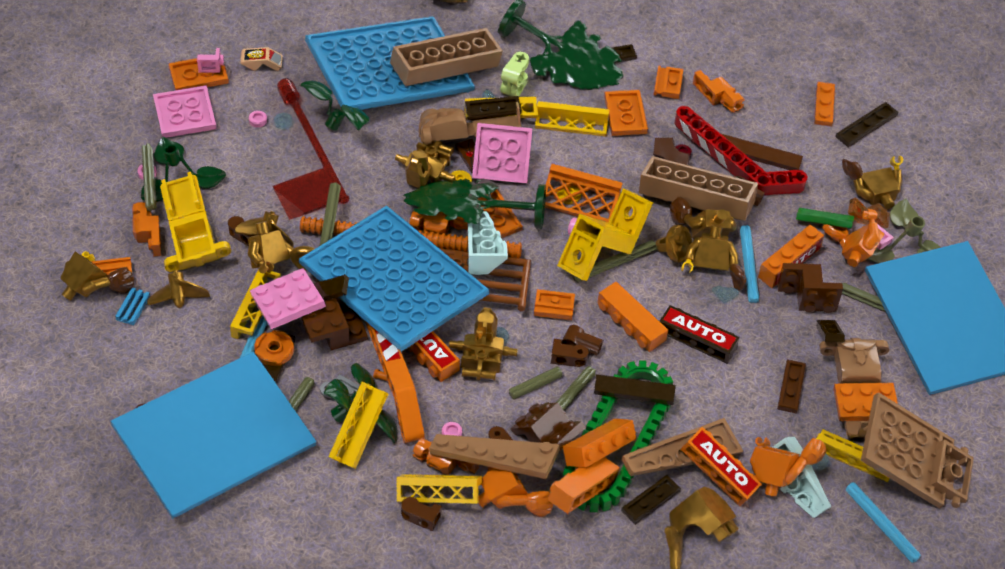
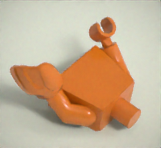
(859, 244)
(780, 466)
(506, 490)

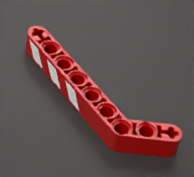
(734, 159)

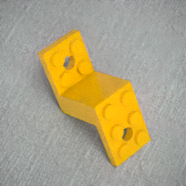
(617, 234)

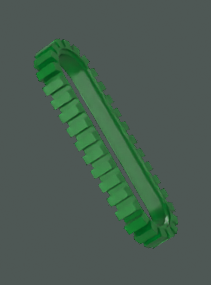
(644, 439)

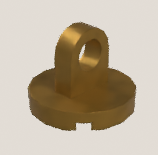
(675, 243)

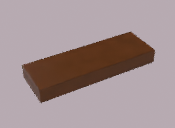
(791, 386)

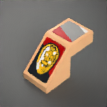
(255, 57)

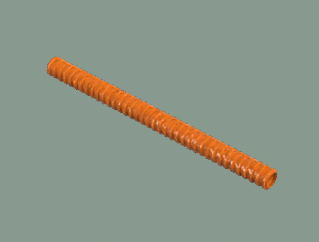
(441, 241)

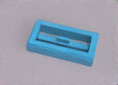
(145, 296)

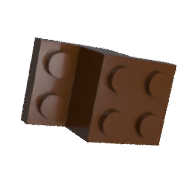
(811, 290)
(335, 325)
(547, 424)

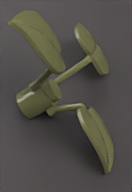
(904, 216)

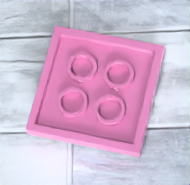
(184, 111)
(502, 153)
(287, 298)

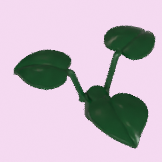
(336, 116)
(171, 154)
(338, 391)

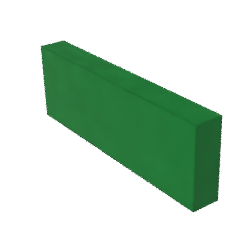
(825, 218)

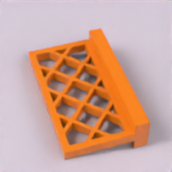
(587, 182)

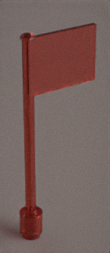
(310, 190)

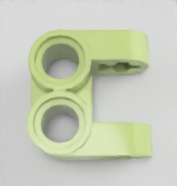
(514, 75)

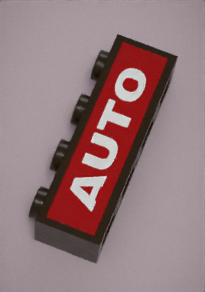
(699, 334)

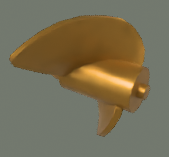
(249, 228)
(178, 290)

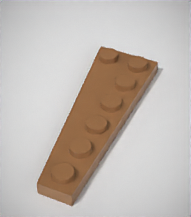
(668, 453)
(509, 455)

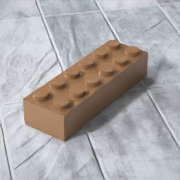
(445, 56)
(698, 187)

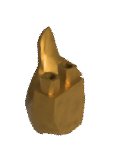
(702, 509)

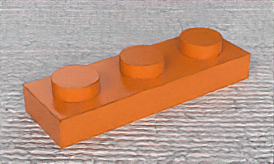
(824, 104)

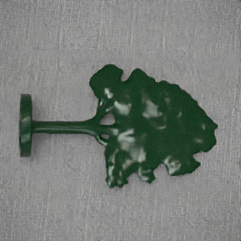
(578, 56)
(461, 197)

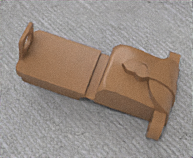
(451, 124)
(856, 363)

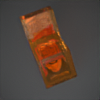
(856, 209)

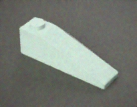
(485, 246)
(806, 487)

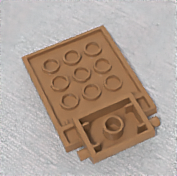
(915, 453)

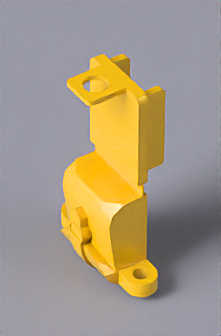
(189, 225)

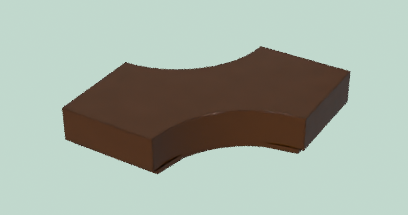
(665, 149)

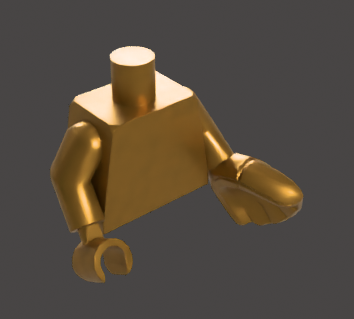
(272, 248)

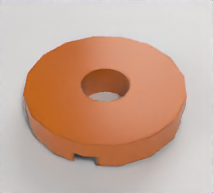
(278, 356)

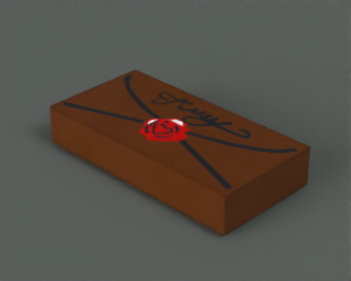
(466, 151)

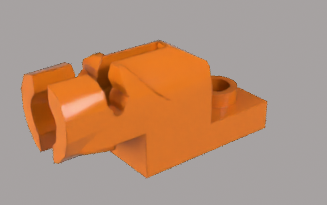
(718, 91)
(436, 223)
(146, 227)
(442, 464)

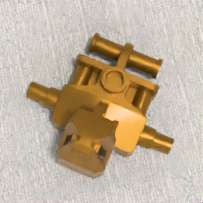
(427, 163)
(483, 349)

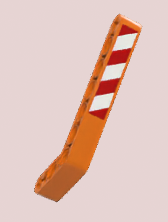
(400, 386)

